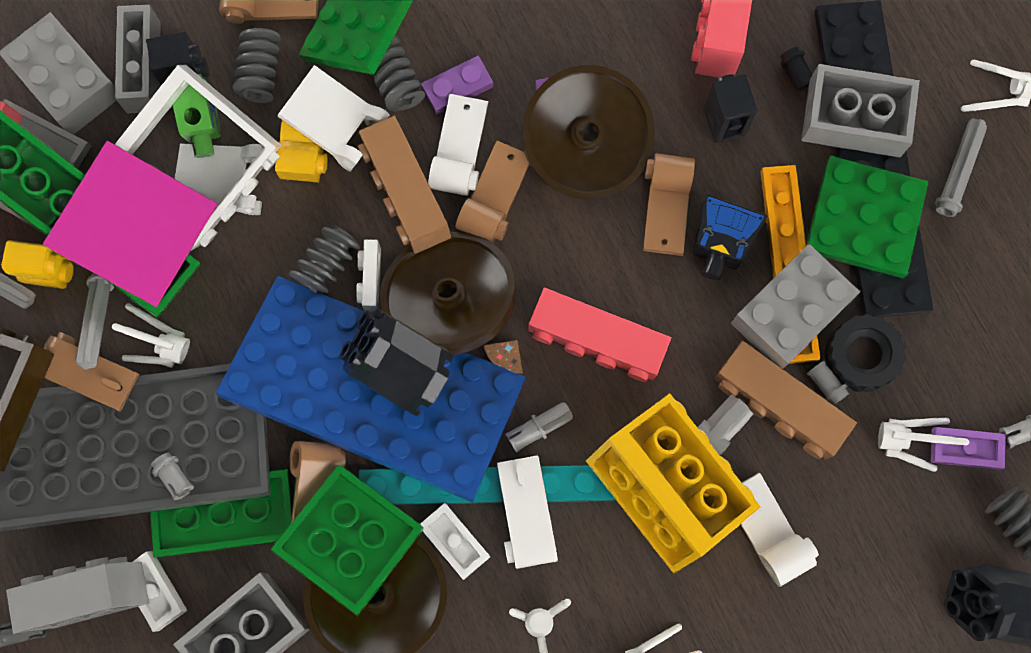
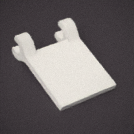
(329, 115)
(218, 173)

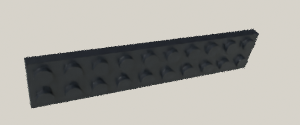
(856, 39)

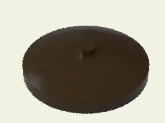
(588, 132)
(452, 291)
(396, 619)

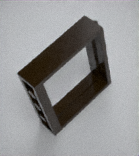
(21, 388)

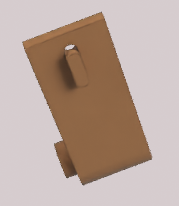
(244, 10)
(494, 194)
(667, 203)
(96, 383)
(312, 466)

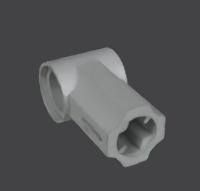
(726, 423)

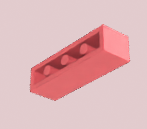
(599, 335)

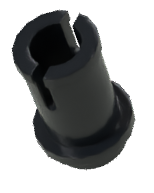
(797, 67)

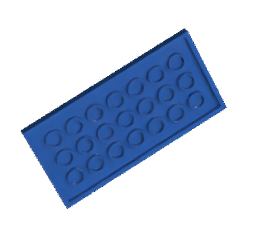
(295, 376)

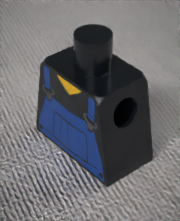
(724, 235)

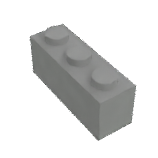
(134, 79)

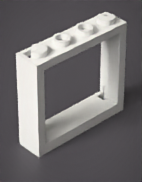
(160, 104)

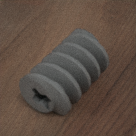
(254, 64)
(396, 80)
(324, 259)
(1016, 515)

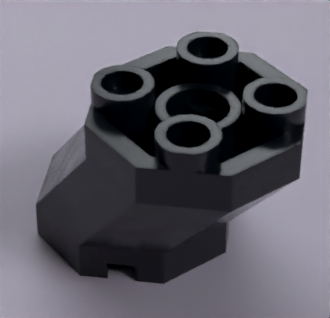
(396, 361)
(991, 603)

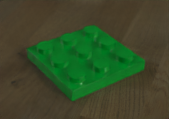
(354, 33)
(867, 216)
(347, 540)

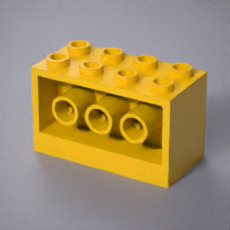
(673, 483)

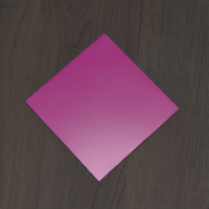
(130, 224)

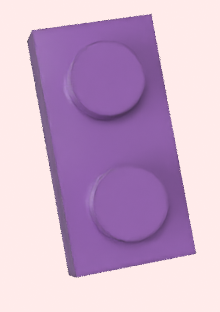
(463, 80)
(983, 450)

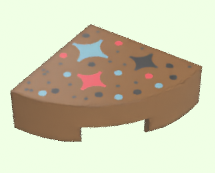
(505, 355)

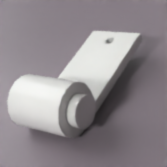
(458, 146)
(526, 513)
(778, 547)

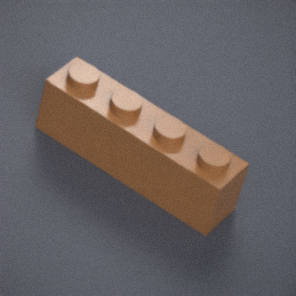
(404, 184)
(785, 401)

